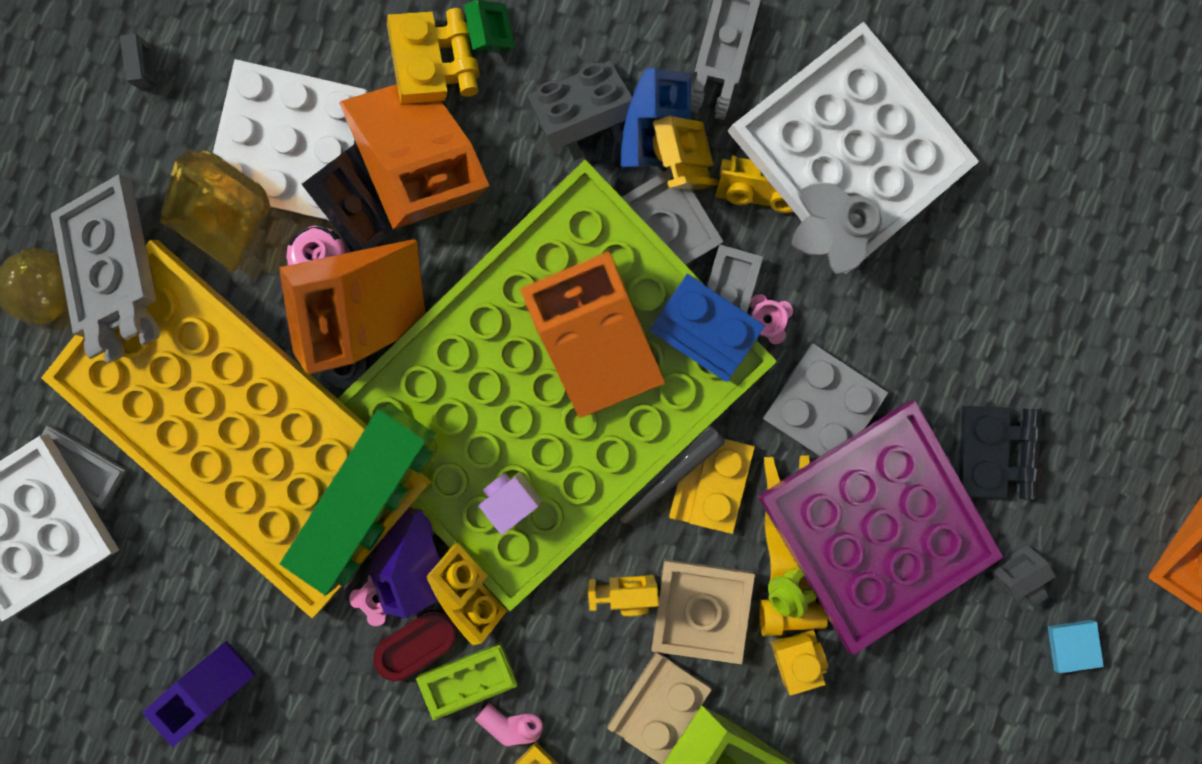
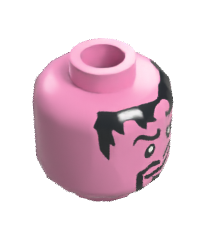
(313, 242)

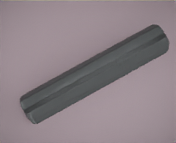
(685, 462)

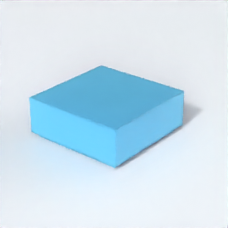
(1075, 646)

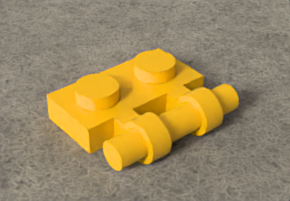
(418, 60)

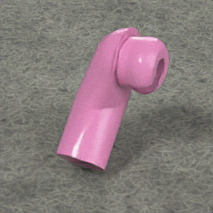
(510, 730)

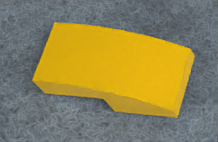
(464, 597)

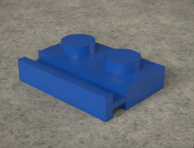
(707, 328)

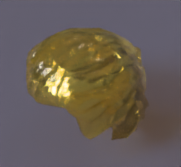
(32, 286)

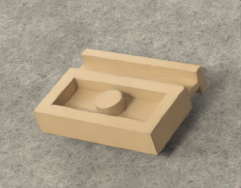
(659, 707)

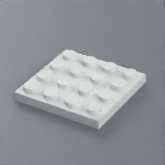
(858, 126)

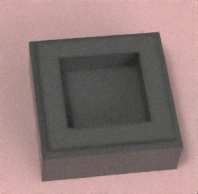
(138, 61)

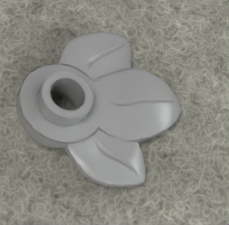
(830, 229)

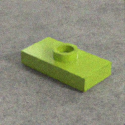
(467, 681)

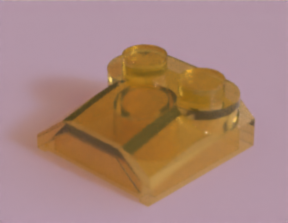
(214, 206)

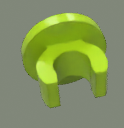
(787, 596)

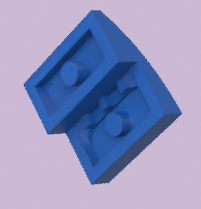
(656, 96)

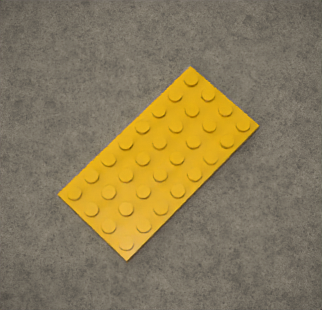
(221, 421)

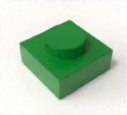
(489, 26)

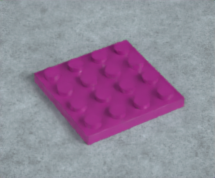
(880, 527)

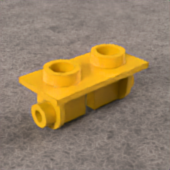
(743, 184)

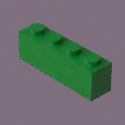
(358, 499)

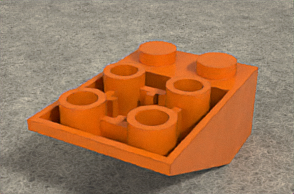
(414, 155)
(351, 303)
(593, 334)

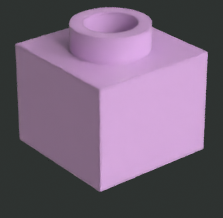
(509, 501)

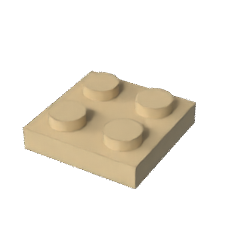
(702, 611)

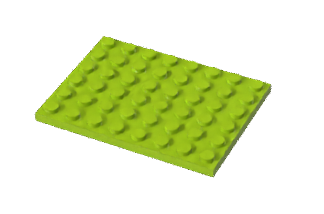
(499, 407)

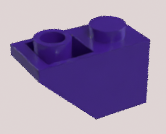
(403, 565)
(199, 693)

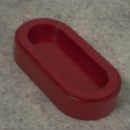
(415, 645)

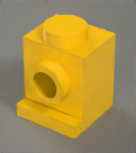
(800, 661)

